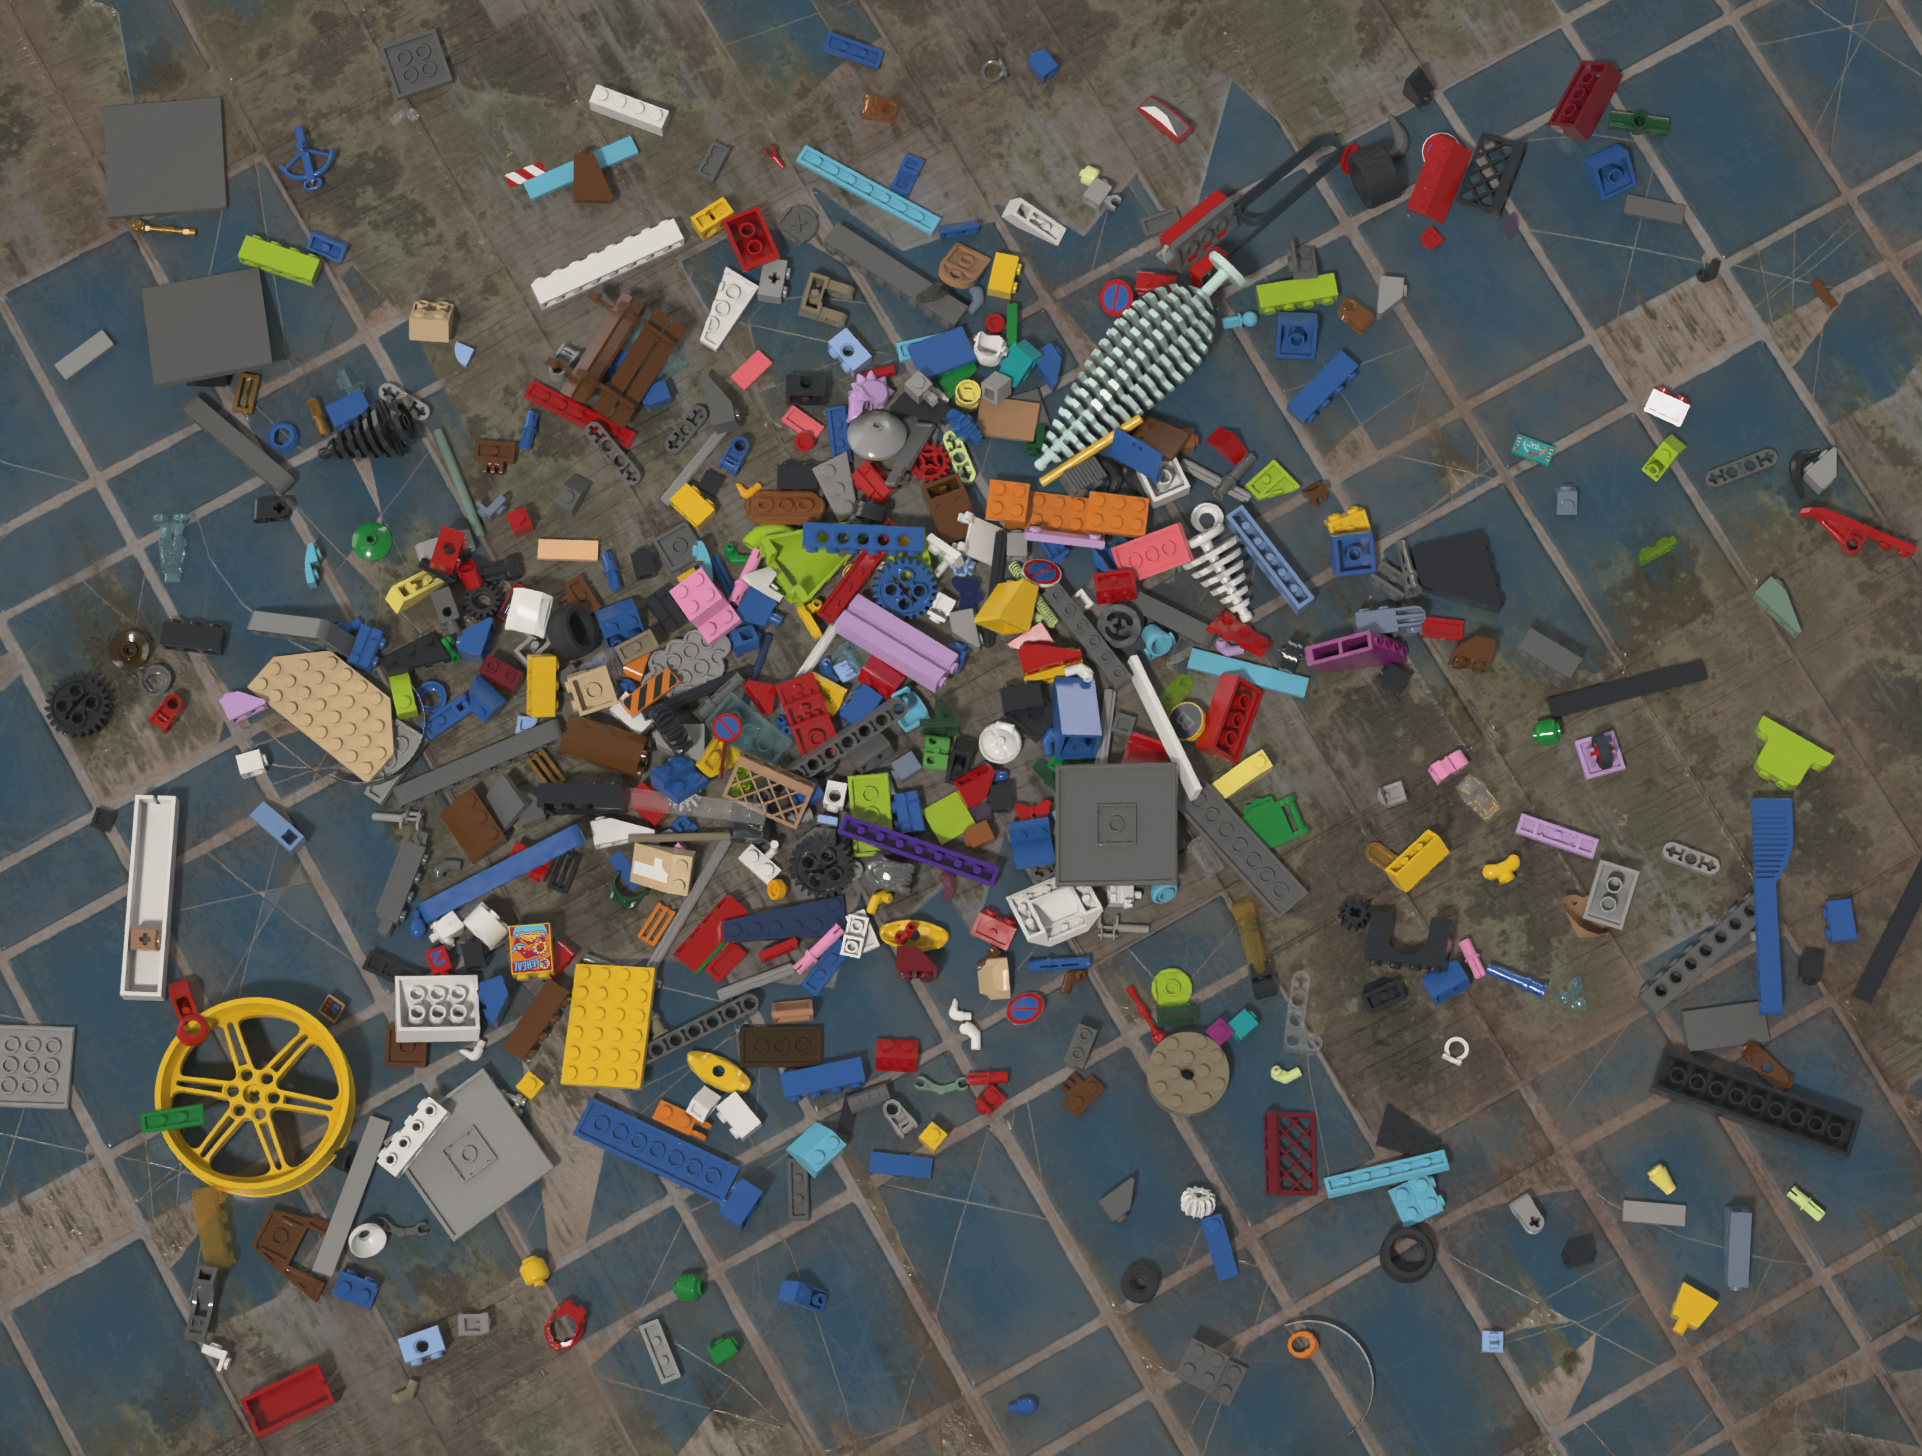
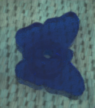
(965, 585)

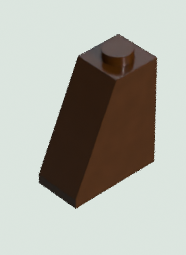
(588, 180)

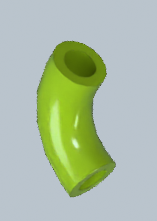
(752, 539)

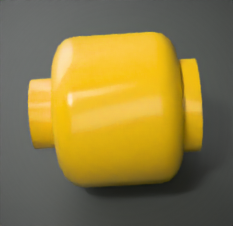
(534, 1271)

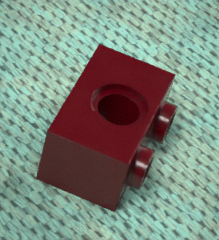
(501, 674)

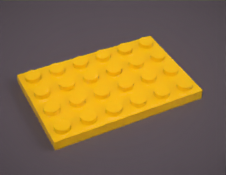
(608, 1026)

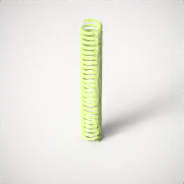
(1047, 618)

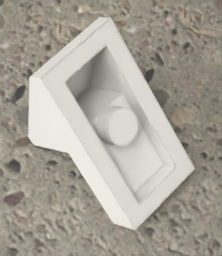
(762, 581)

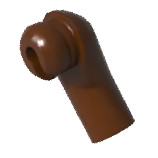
(1070, 979)

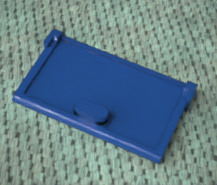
(1138, 456)

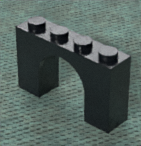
(1432, 957)

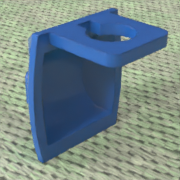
(1104, 558)

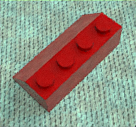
(1439, 179)
(1229, 718)

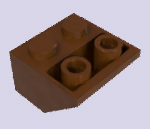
(1473, 655)

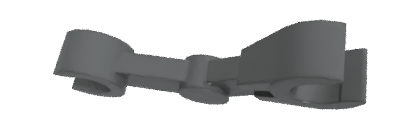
(401, 1233)

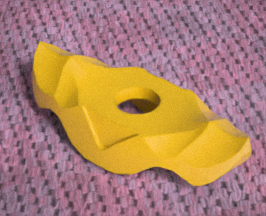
(930, 935)
(733, 1079)

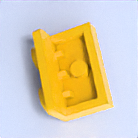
(832, 694)

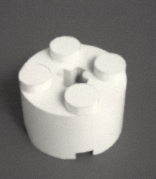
(486, 926)

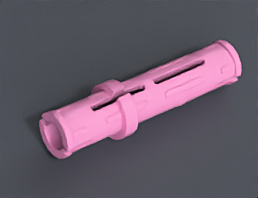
(740, 584)
(811, 956)

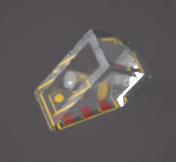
(1478, 796)

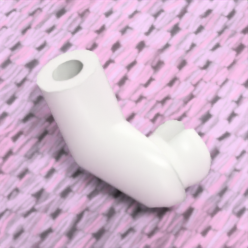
(1081, 670)
(974, 1033)

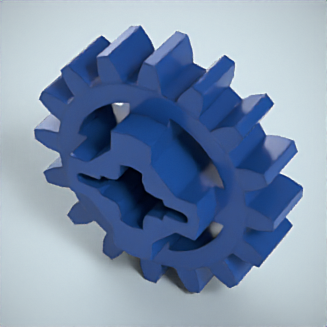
(963, 427)

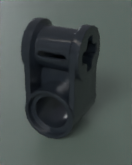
(267, 511)

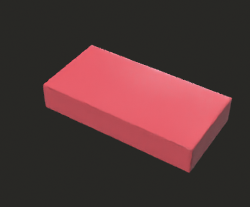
(751, 370)
(801, 422)

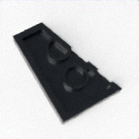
(418, 653)
(1404, 1136)

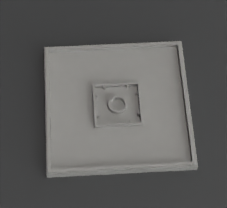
(476, 1157)

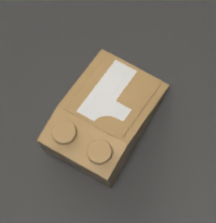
(663, 868)

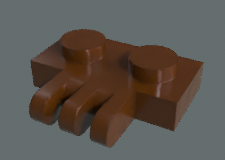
(494, 455)
(579, 595)
(1080, 1094)

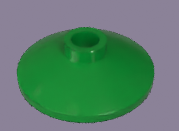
(378, 548)

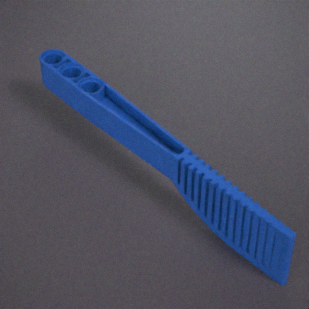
(1771, 852)

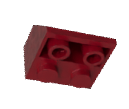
(914, 964)

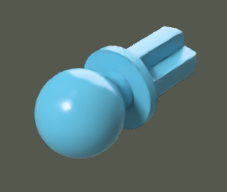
(1248, 319)

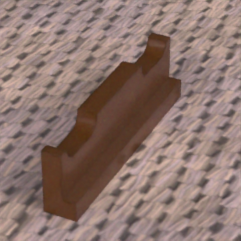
(1823, 294)

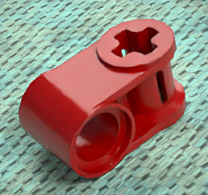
(470, 575)
(166, 714)
(563, 956)

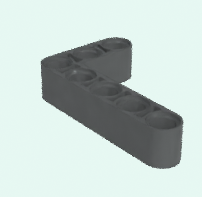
(302, 629)

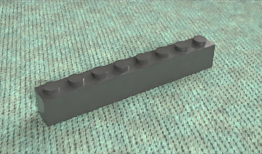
(893, 275)

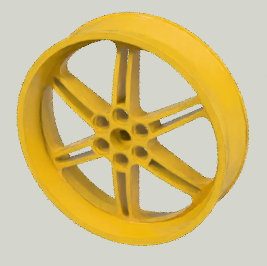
(340, 1118)

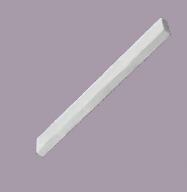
(1163, 727)

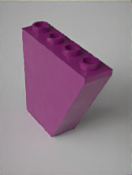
(1355, 652)

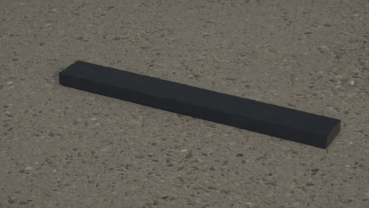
(1626, 689)
(1891, 939)

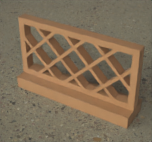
(779, 776)

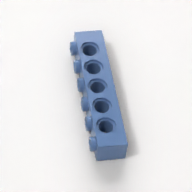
(1269, 560)

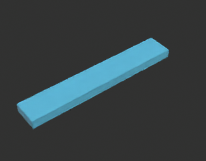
(563, 175)
(1255, 674)
(1386, 1174)

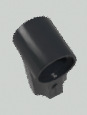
(507, 570)

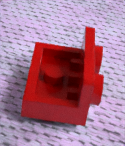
(896, 1055)

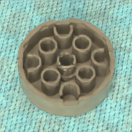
(1187, 1053)

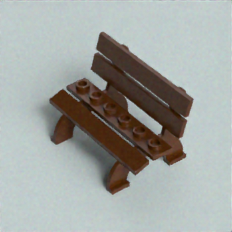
(604, 348)

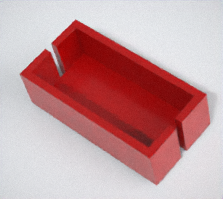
(288, 1401)

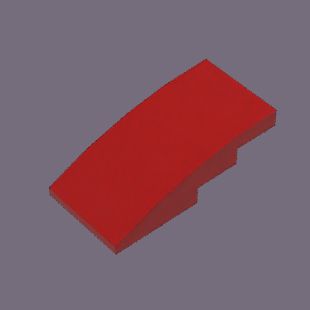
(806, 712)

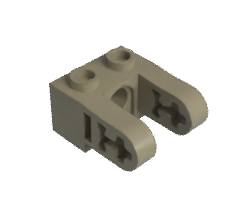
(811, 304)

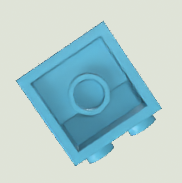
(1416, 1200)

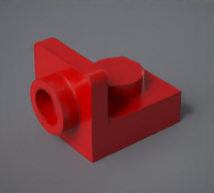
(989, 1101)

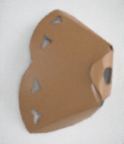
(1582, 927)

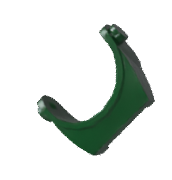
(627, 902)

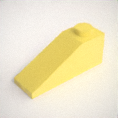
(412, 590)
(1243, 775)

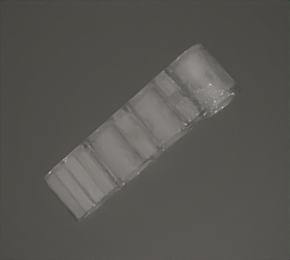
(1299, 1012)

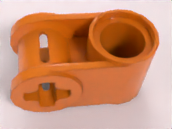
(637, 669)

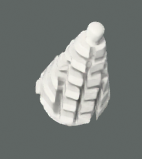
(1221, 573)

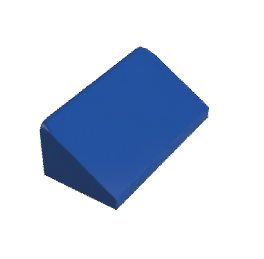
(958, 229)
(328, 246)

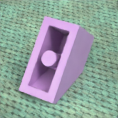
(241, 706)

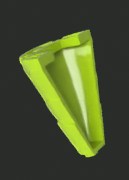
(800, 572)

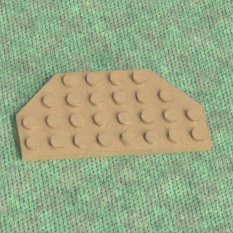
(331, 708)

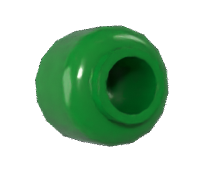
(1547, 732)
(689, 1287)

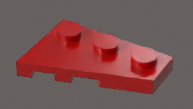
(1234, 629)

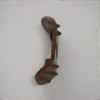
(1756, 1055)

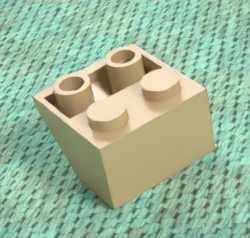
(431, 321)

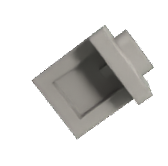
(473, 1324)

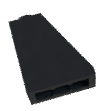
(910, 410)

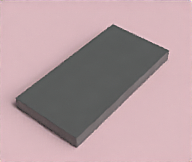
(1724, 1027)

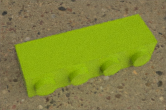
(279, 260)
(1296, 294)

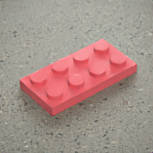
(1154, 552)

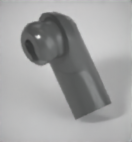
(440, 868)

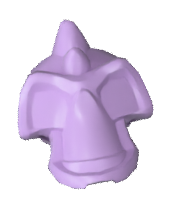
(867, 394)

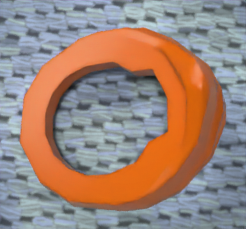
(1314, 1345)

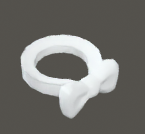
(1458, 1061)

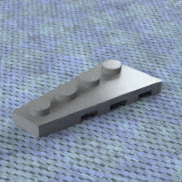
(405, 743)

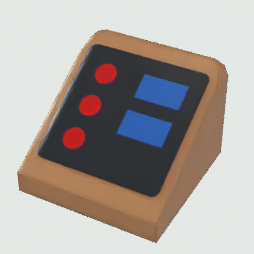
(332, 1008)

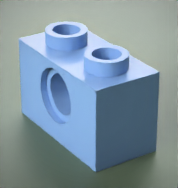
(846, 341)
(410, 1343)

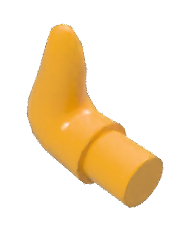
(748, 493)

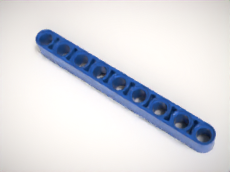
(501, 873)

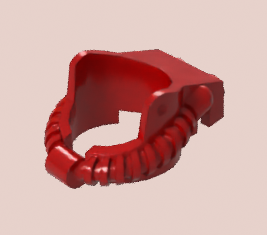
(571, 1311)

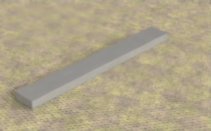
(351, 1196)

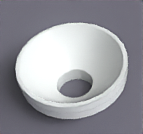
(370, 1244)

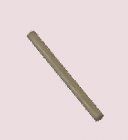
(677, 837)

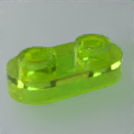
(1176, 691)

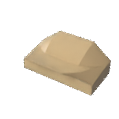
(994, 979)

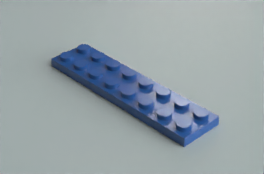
(656, 1151)

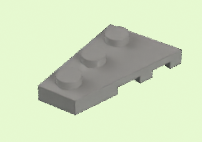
(837, 485)

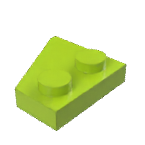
(1271, 482)

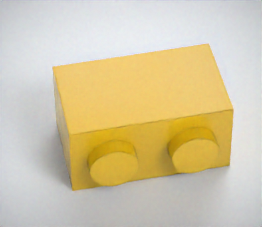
(1003, 276)
(693, 506)

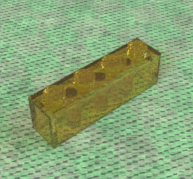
(212, 1228)

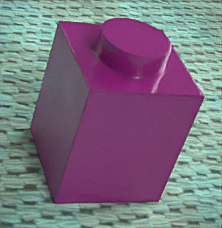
(1219, 1032)

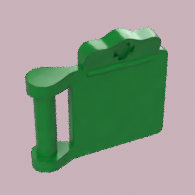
(1269, 821)

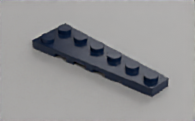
(797, 921)

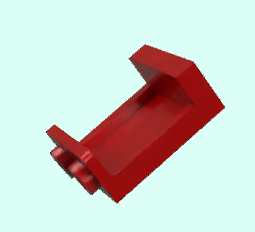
(1144, 750)

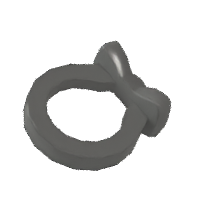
(1003, 73)

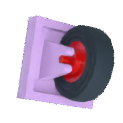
(1599, 755)

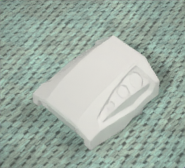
(529, 612)

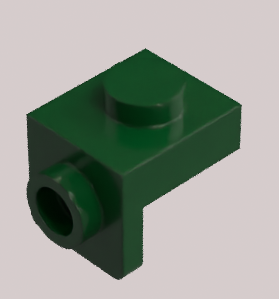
(1035, 449)

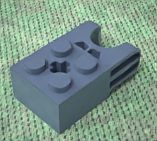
(1390, 621)

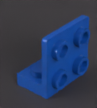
(1031, 843)

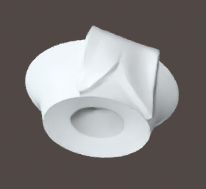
(1000, 742)

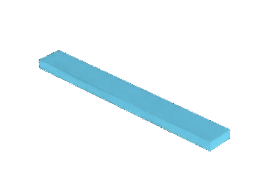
(868, 190)

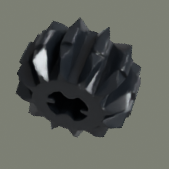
(1354, 921)

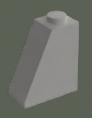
(697, 734)

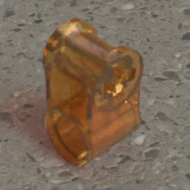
(874, 109)
(1357, 317)

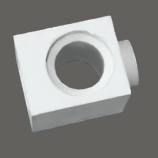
(252, 763)
(835, 787)
(703, 1104)

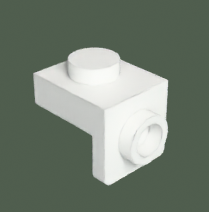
(941, 608)
(214, 1350)

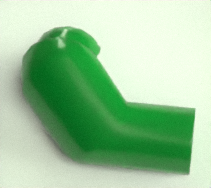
(446, 644)

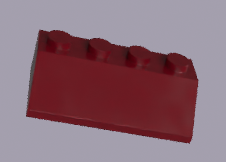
(1585, 99)

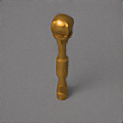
(140, 227)

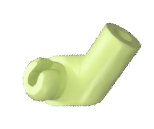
(1284, 1076)

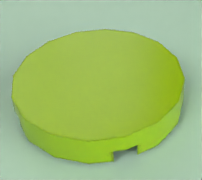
(1171, 987)

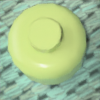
(1088, 175)

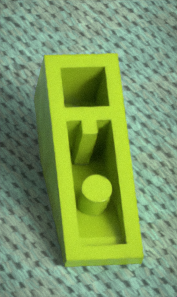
(403, 696)

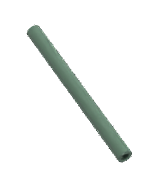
(459, 483)

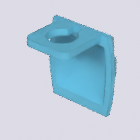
(915, 706)

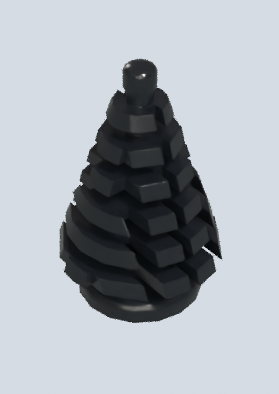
(374, 433)

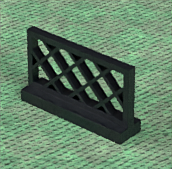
(1507, 180)

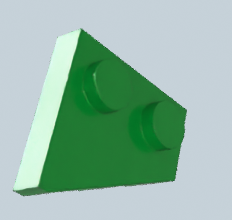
(951, 379)

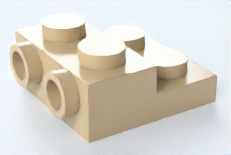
(591, 690)

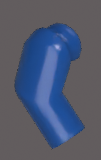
(1047, 741)

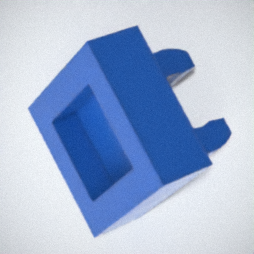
(683, 825)

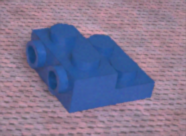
(678, 779)

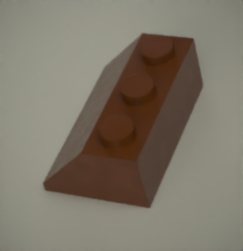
(473, 826)

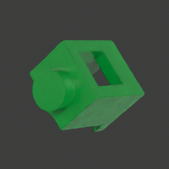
(723, 1350)

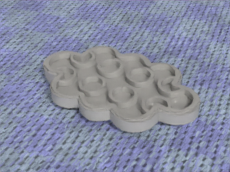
(690, 661)

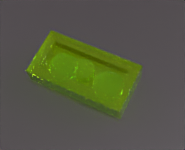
(1663, 545)

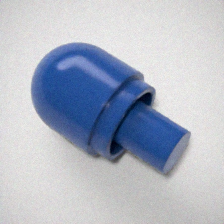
(417, 926)
(1023, 1406)

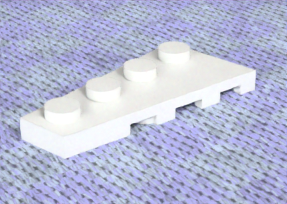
(730, 303)

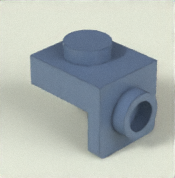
(1566, 500)
(496, 508)

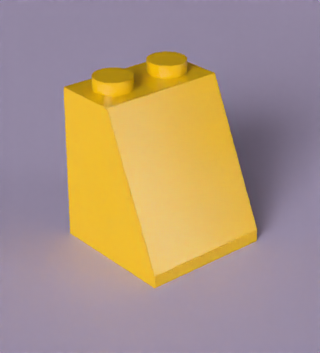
(1009, 607)

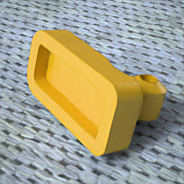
(805, 614)

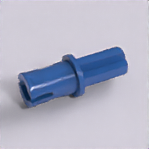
(528, 430)
(611, 571)

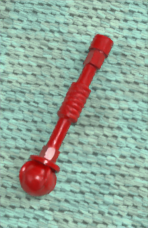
(1157, 1035)

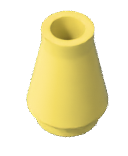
(1661, 1178)

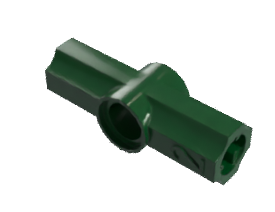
(1651, 124)

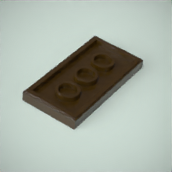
(780, 1047)

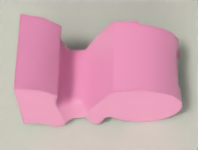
(1449, 765)

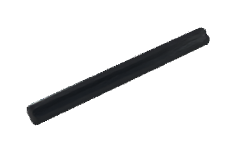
(995, 578)
(698, 692)

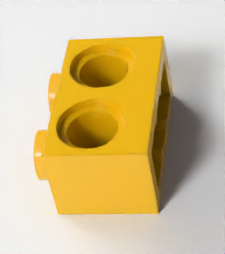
(709, 220)

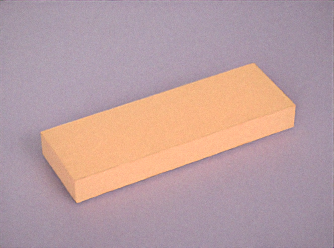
(568, 550)

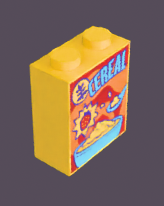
(531, 951)

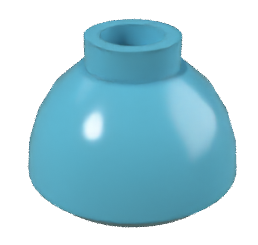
(1163, 893)

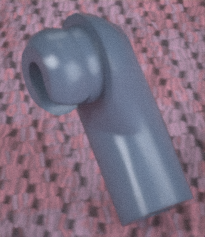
(978, 299)

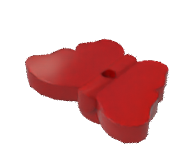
(1025, 813)

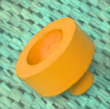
(777, 889)

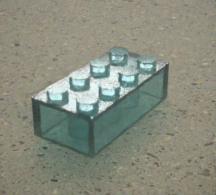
(757, 734)

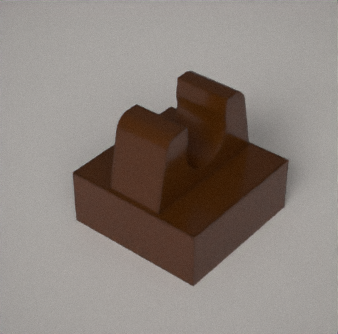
(1314, 491)

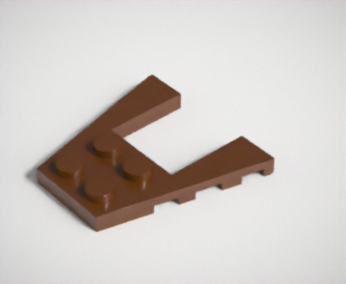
(279, 1241)

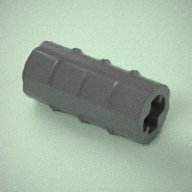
(868, 1098)

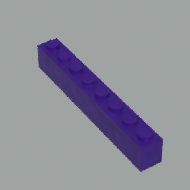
(918, 850)

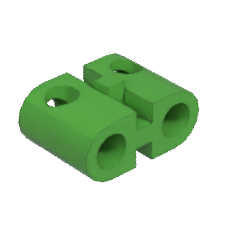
(935, 753)

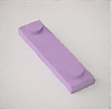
(1092, 540)
(1557, 836)

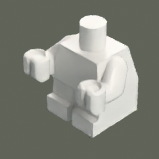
(1122, 896)
(447, 929)

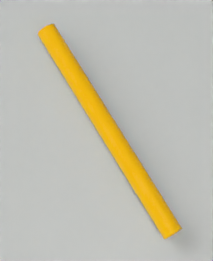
(1089, 451)

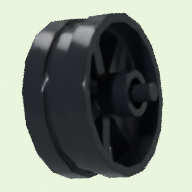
(870, 511)
(1291, 655)

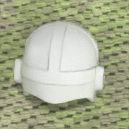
(989, 349)

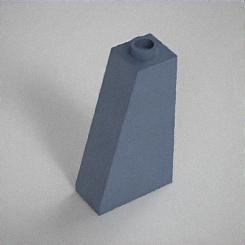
(1737, 1247)

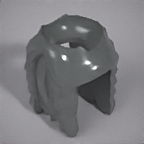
(888, 874)

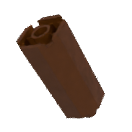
(605, 746)

